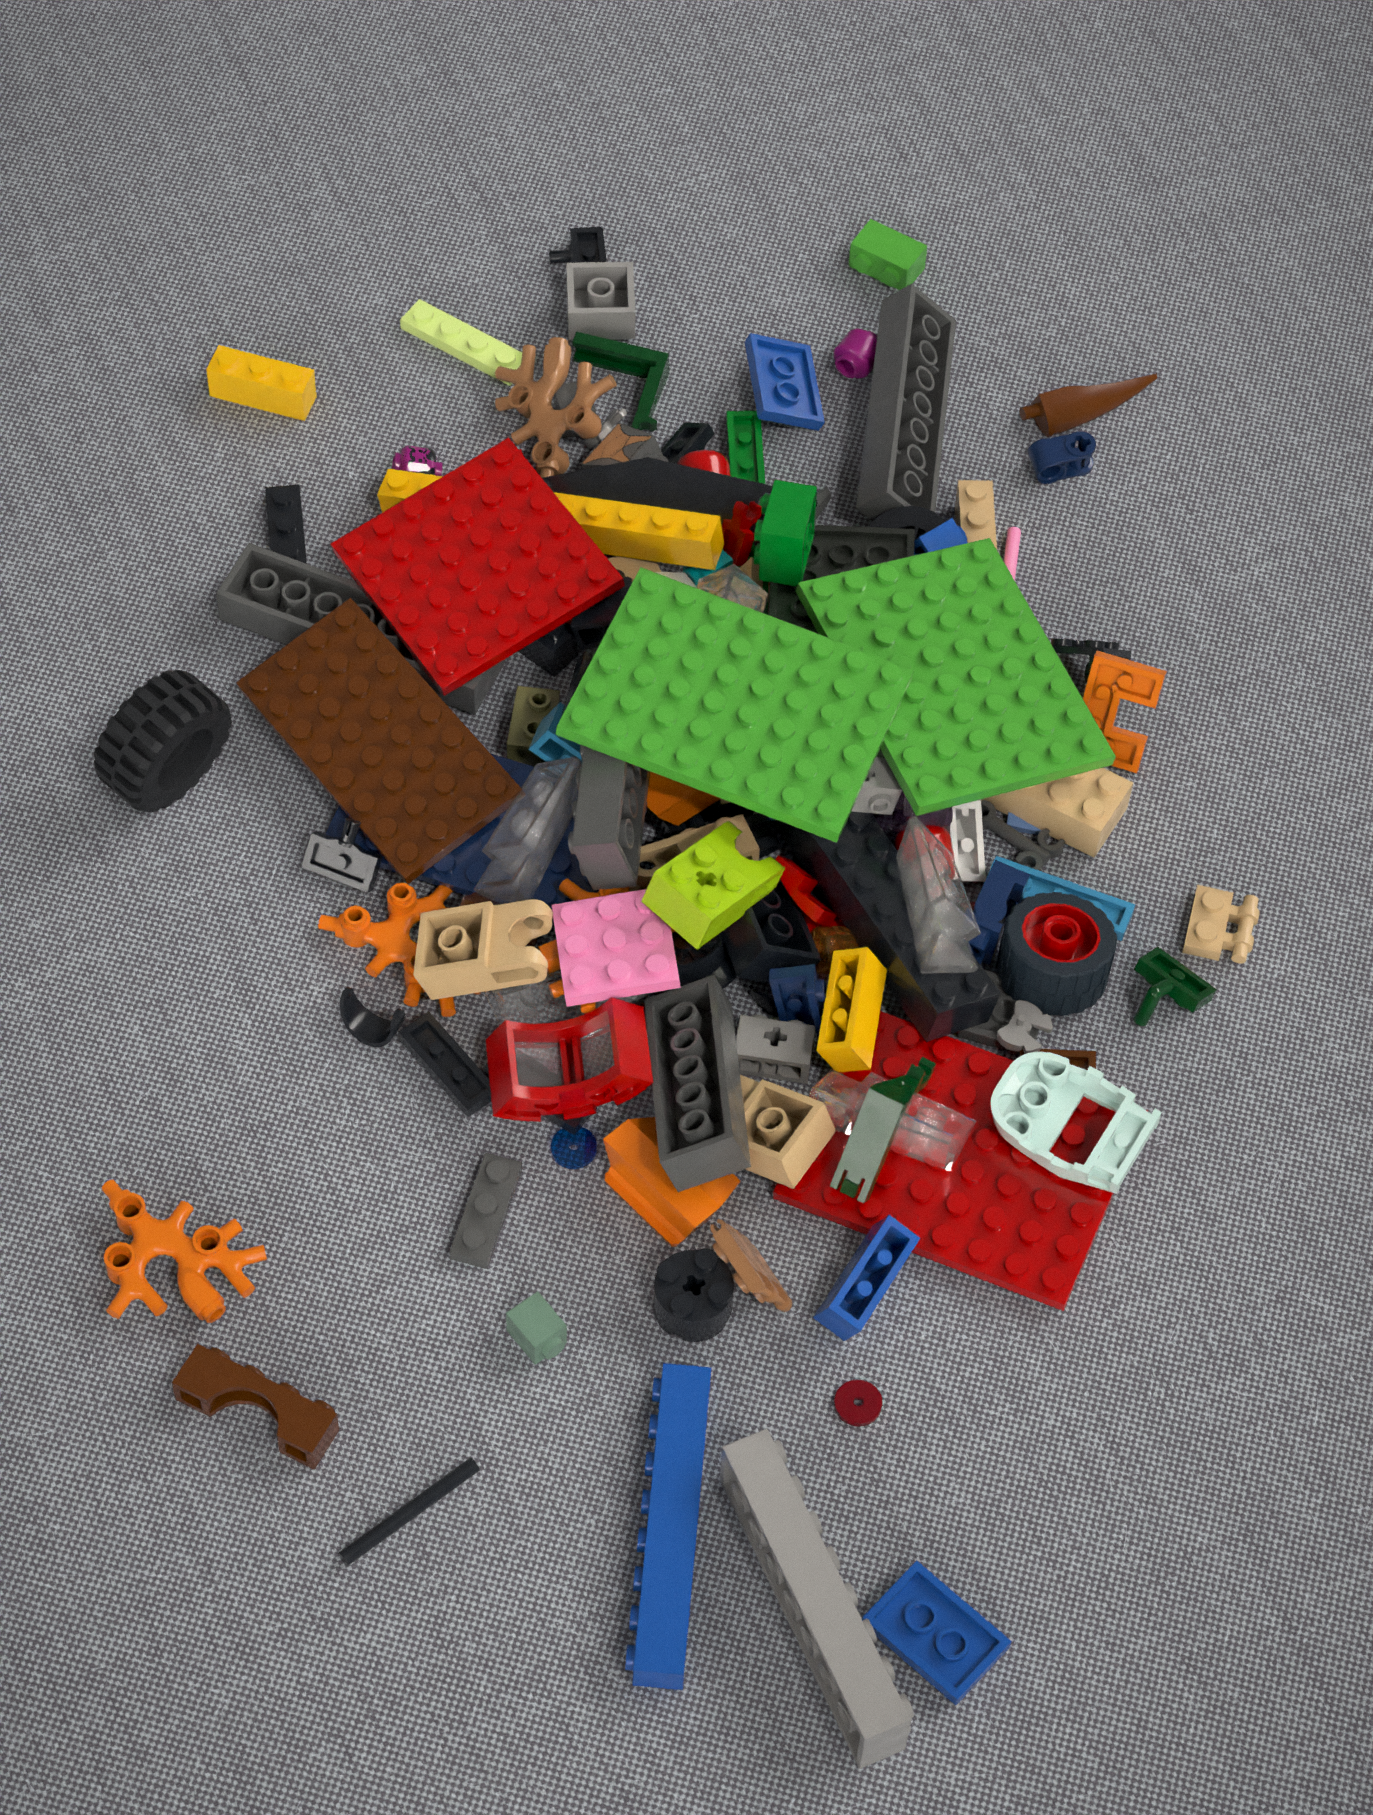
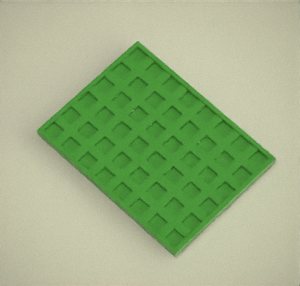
(986, 685)
(736, 704)

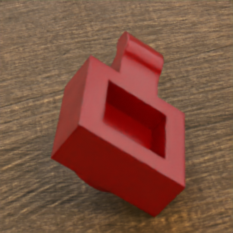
(736, 532)

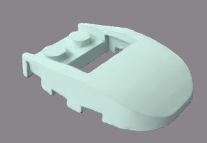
(1039, 1099)

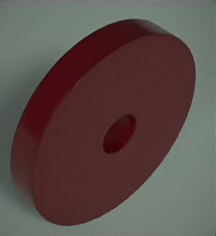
(862, 1391)

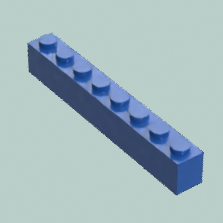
(671, 1527)

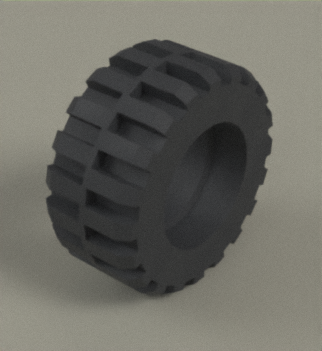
(162, 740)

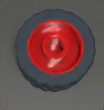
(1056, 953)

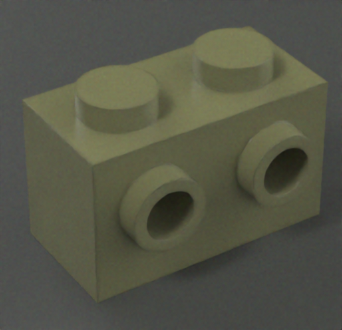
(529, 709)

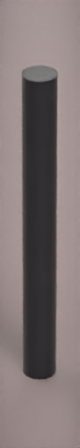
(408, 1511)

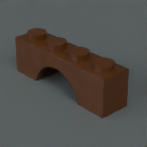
(214, 1382)

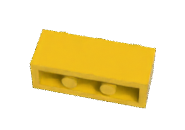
(261, 382)
(851, 1010)

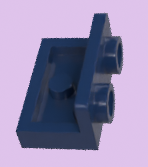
(798, 994)

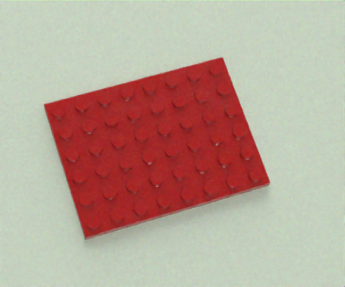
(996, 1207)

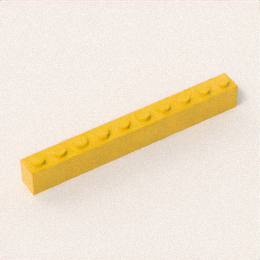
(614, 526)

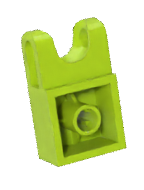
(709, 886)

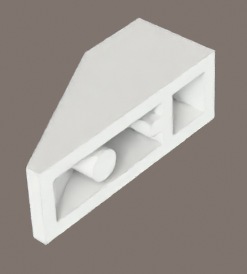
(968, 841)

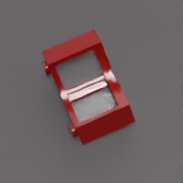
(569, 1063)

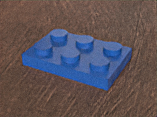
(784, 382)
(937, 1632)

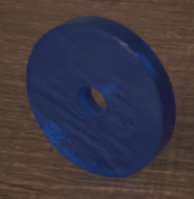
(573, 1158)

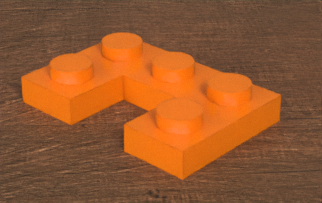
(1108, 683)

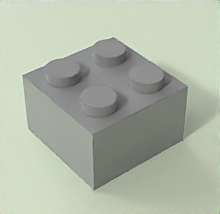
(601, 299)

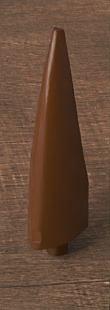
(1076, 405)

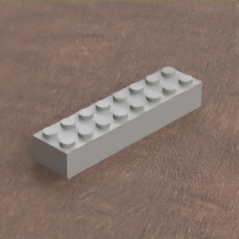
(815, 1598)

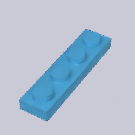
(1116, 910)

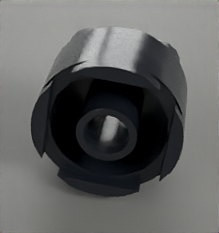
(693, 1294)

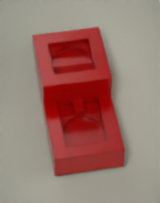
(799, 886)

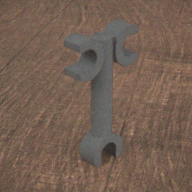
(1032, 853)

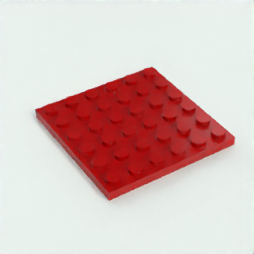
(477, 566)

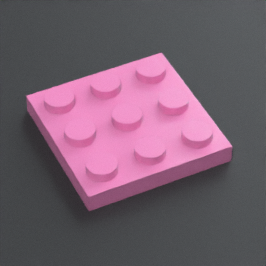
(613, 948)

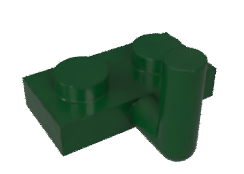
(1169, 978)

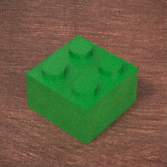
(785, 532)

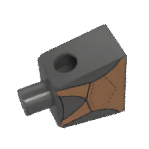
(623, 445)

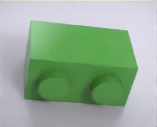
(887, 255)

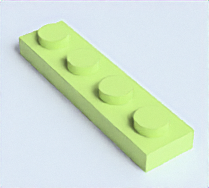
(459, 339)

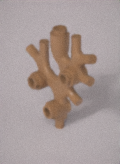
(534, 402)

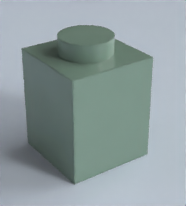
(537, 1328)

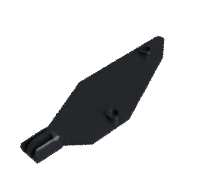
(662, 485)

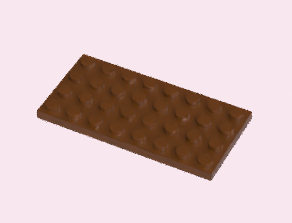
(379, 740)

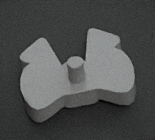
(613, 418)
(1016, 1034)

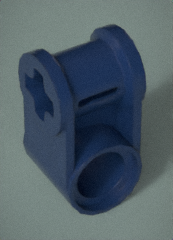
(1059, 459)

